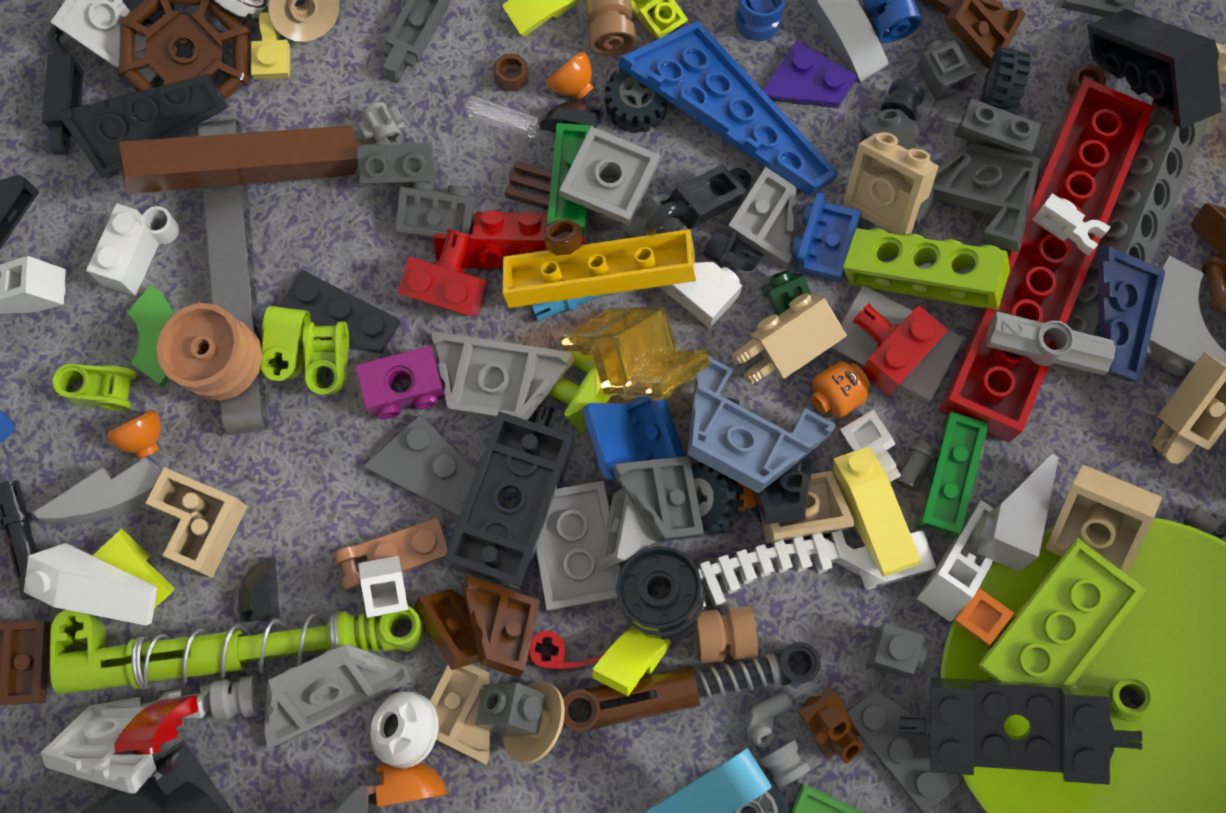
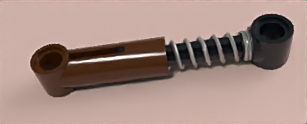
(682, 687)

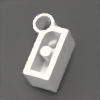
(129, 247)

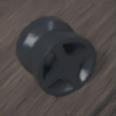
(905, 96)

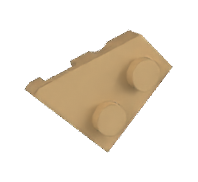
(457, 707)

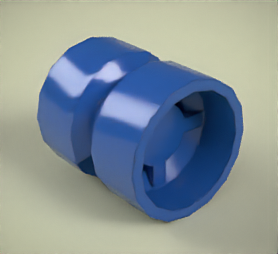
(759, 18)
(893, 18)

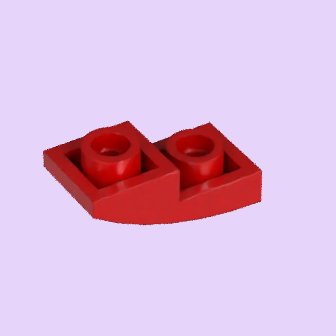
(155, 725)

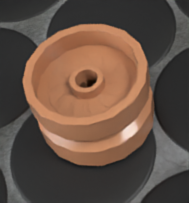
(209, 351)

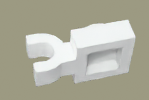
(1065, 222)
(871, 432)

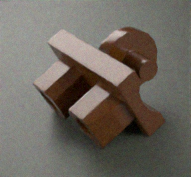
(831, 726)

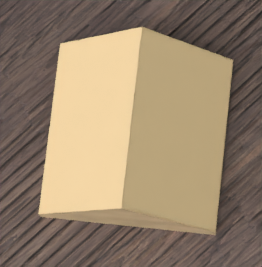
(824, 514)

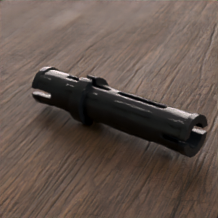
(17, 528)

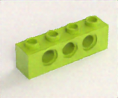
(941, 281)

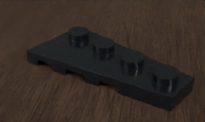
(141, 115)

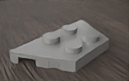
(497, 375)
(326, 689)

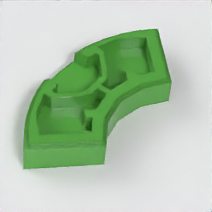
(150, 315)

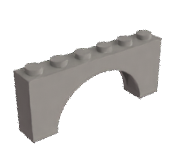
(1178, 326)

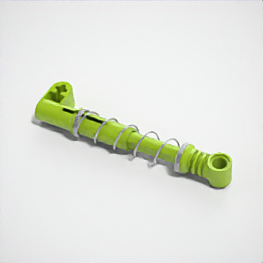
(146, 662)

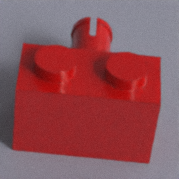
(444, 281)
(899, 346)

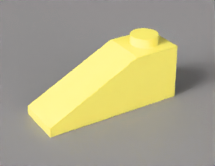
(875, 511)

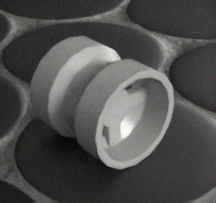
(235, 698)

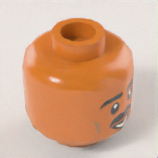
(840, 389)

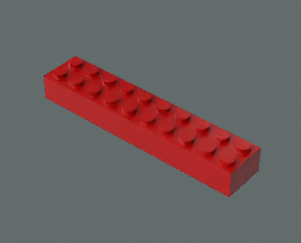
(1045, 276)

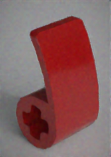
(557, 662)

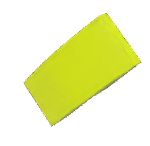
(530, 14)
(659, 16)
(131, 557)
(629, 660)

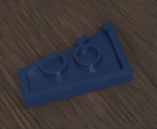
(1127, 308)

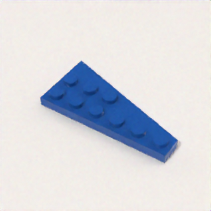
(715, 90)

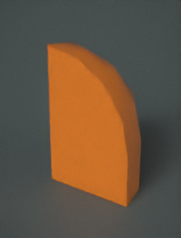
(407, 784)

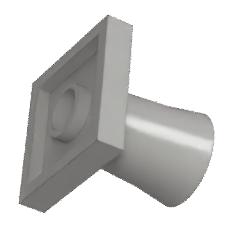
(609, 177)

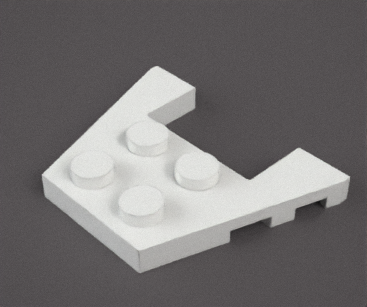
(88, 748)

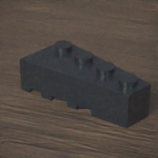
(1161, 61)

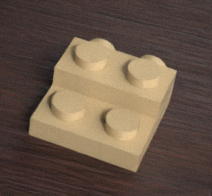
(889, 183)

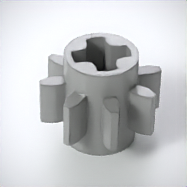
(381, 124)

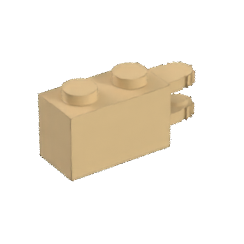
(791, 338)
(1194, 411)

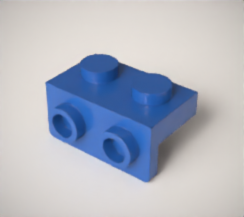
(826, 239)

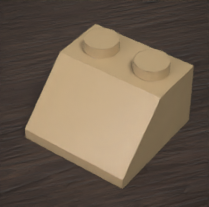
(1106, 516)

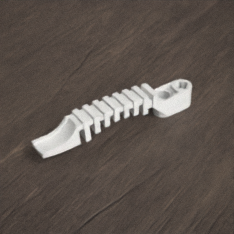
(824, 554)

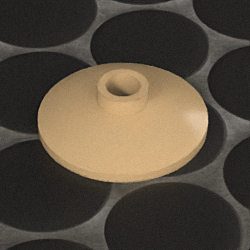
(305, 21)
(532, 748)

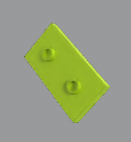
(1063, 620)

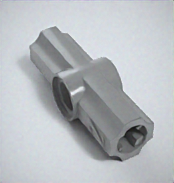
(1073, 347)

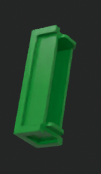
(567, 145)
(953, 474)

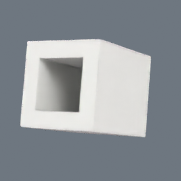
(382, 586)

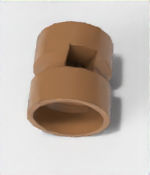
(610, 26)
(726, 634)

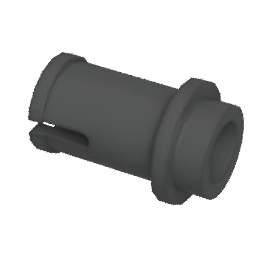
(917, 465)

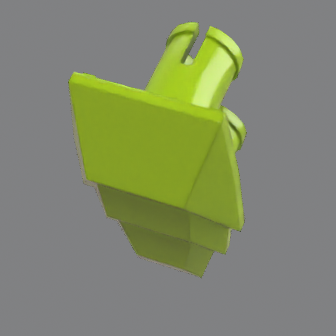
(579, 396)

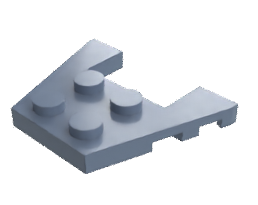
(741, 441)

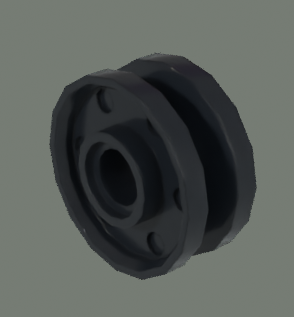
(657, 568)

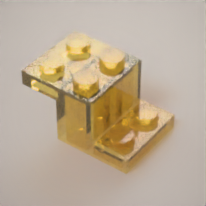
(635, 352)

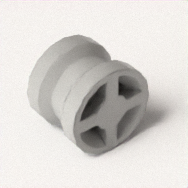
(785, 764)

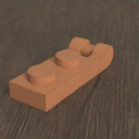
(413, 545)

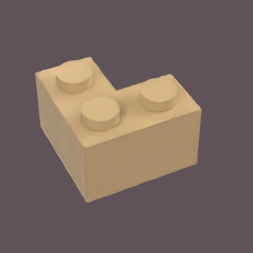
(205, 517)

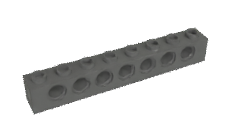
(1142, 205)

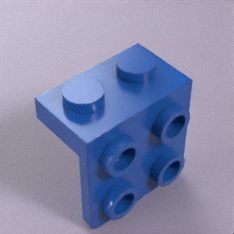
(631, 432)

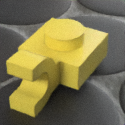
(270, 56)

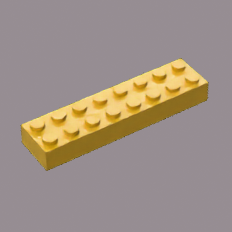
(599, 269)

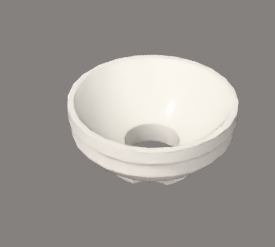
(415, 730)

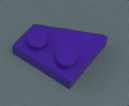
(810, 79)

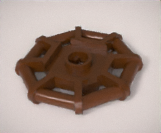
(183, 29)

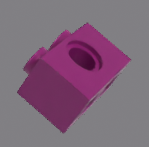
(380, 376)

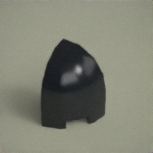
(570, 113)
(259, 592)

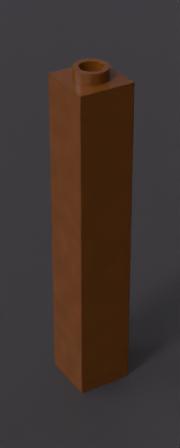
(237, 159)

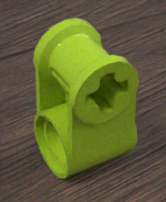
(283, 340)
(325, 354)
(102, 386)

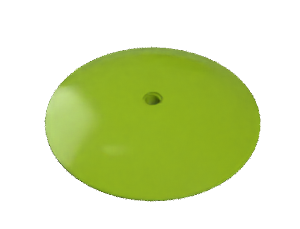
(1165, 652)

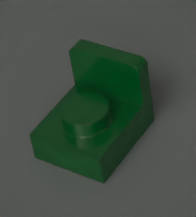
(783, 289)

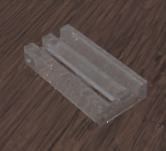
(503, 120)

